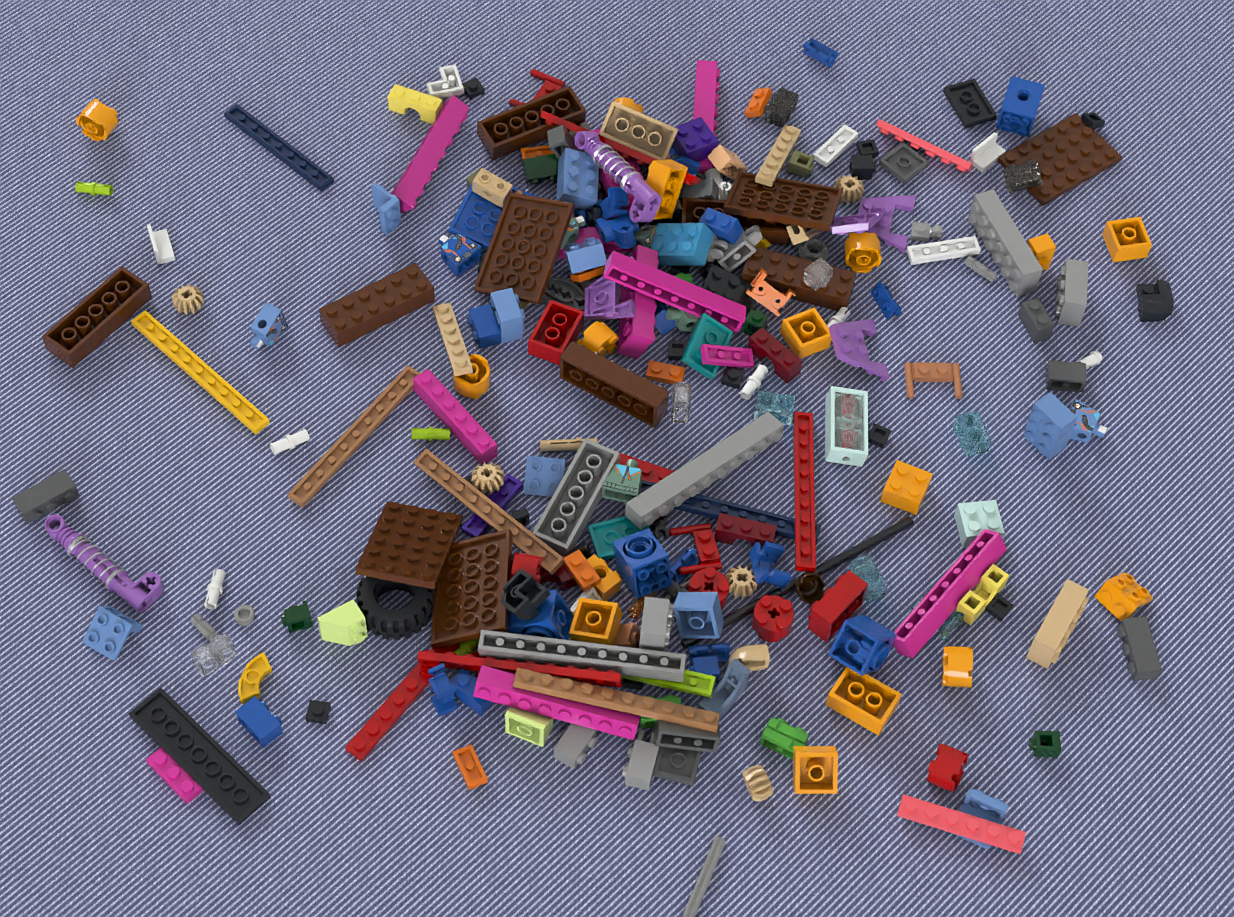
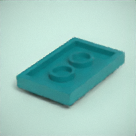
(705, 332)
(605, 532)

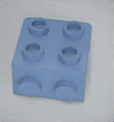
(388, 208)
(984, 807)

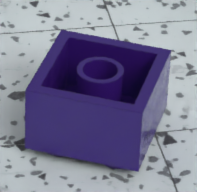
(694, 140)

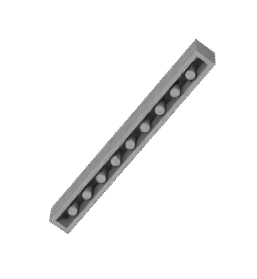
(704, 470)
(602, 657)

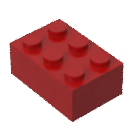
(555, 331)
(837, 605)

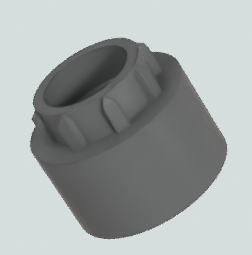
(813, 250)

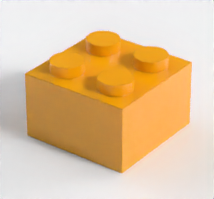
(1126, 239)
(806, 333)
(906, 487)
(595, 621)
(815, 769)

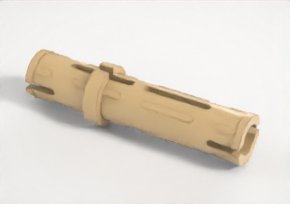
(562, 445)

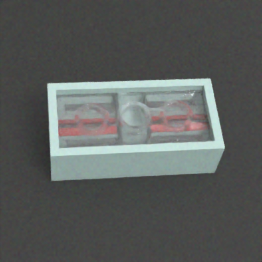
(846, 426)

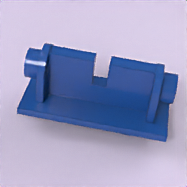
(820, 52)
(884, 300)
(687, 558)
(720, 650)

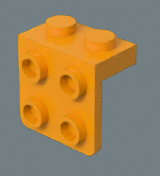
(1123, 595)

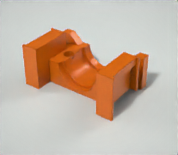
(768, 295)

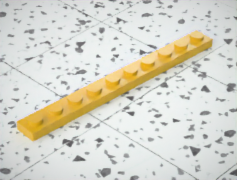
(200, 372)

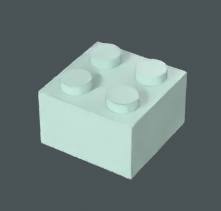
(974, 518)

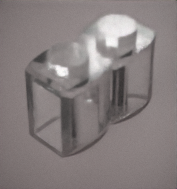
(681, 402)
(209, 656)

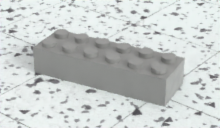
(1005, 243)
(576, 497)

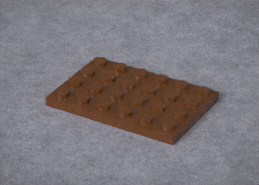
(1067, 157)
(784, 202)
(525, 246)
(409, 545)
(471, 589)

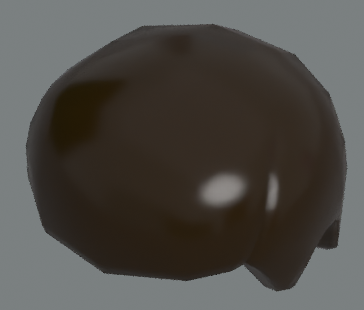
(809, 587)

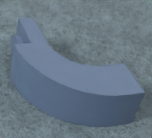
(728, 689)

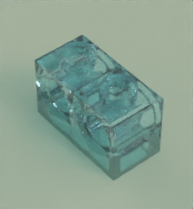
(774, 405)
(975, 432)
(868, 572)

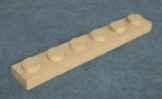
(778, 156)
(452, 339)

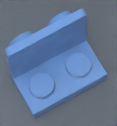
(543, 475)
(110, 631)

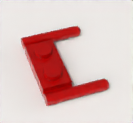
(550, 85)
(704, 544)

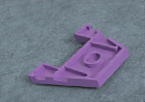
(857, 223)
(883, 226)
(603, 301)
(851, 346)

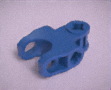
(618, 230)

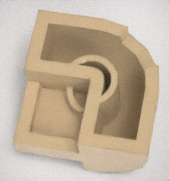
(752, 656)

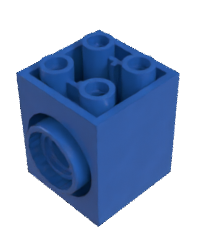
(1020, 106)
(642, 563)
(552, 622)
(862, 644)

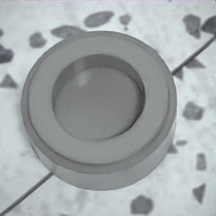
(244, 615)

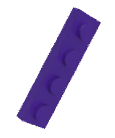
(475, 525)

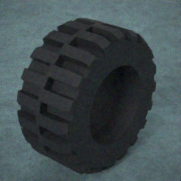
(394, 622)

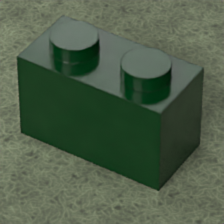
(540, 168)

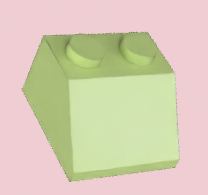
(343, 625)
(528, 725)

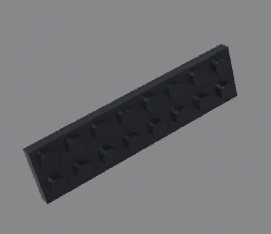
(200, 755)

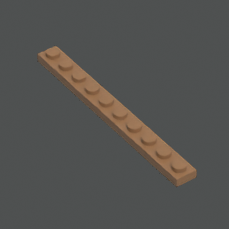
(353, 438)
(487, 510)
(616, 700)

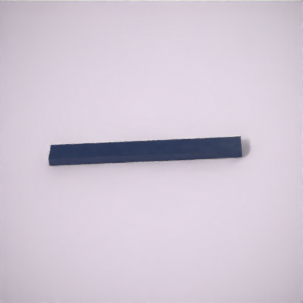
(279, 147)

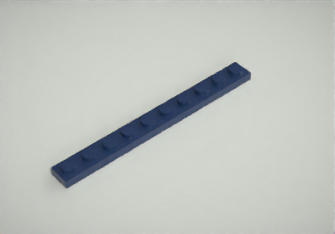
(711, 508)

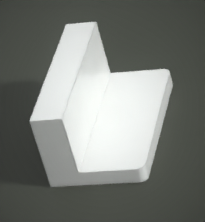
(986, 153)
(161, 245)

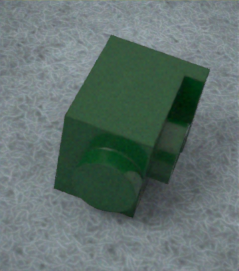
(756, 319)
(297, 617)
(1050, 741)

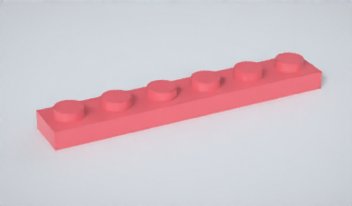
(930, 149)
(961, 824)

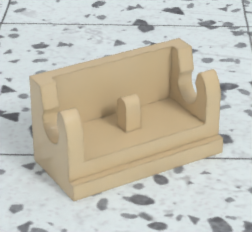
(799, 234)

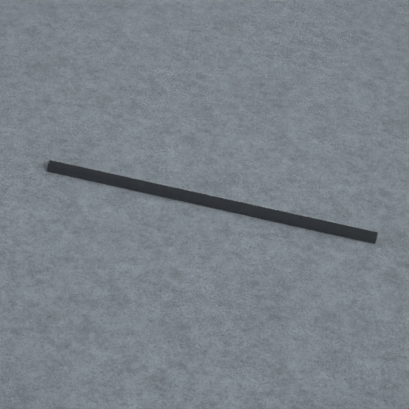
(820, 569)

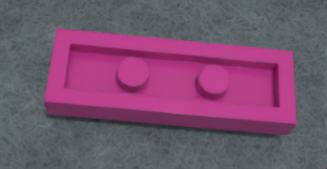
(727, 356)
(174, 775)

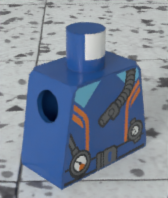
(459, 253)

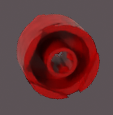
(528, 563)
(710, 581)
(772, 618)
(947, 768)

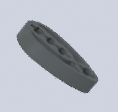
(567, 288)

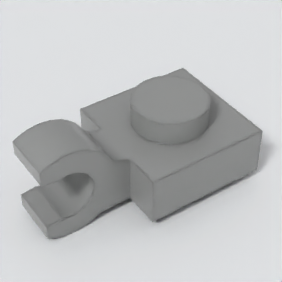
(922, 231)

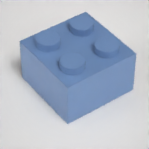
(585, 255)
(508, 314)
(698, 615)

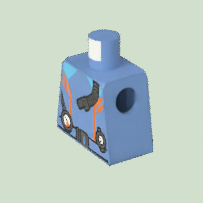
(268, 326)
(1086, 422)

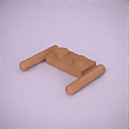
(932, 373)

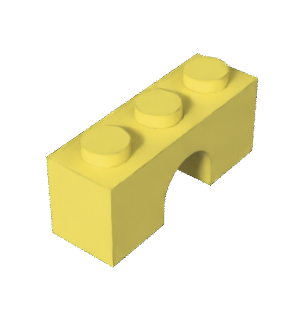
(403, 98)
(976, 601)

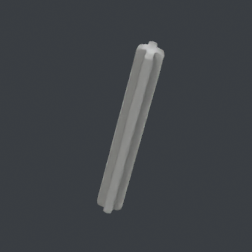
(704, 877)

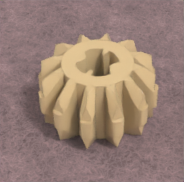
(851, 188)
(188, 299)
(488, 478)
(741, 581)
(757, 783)

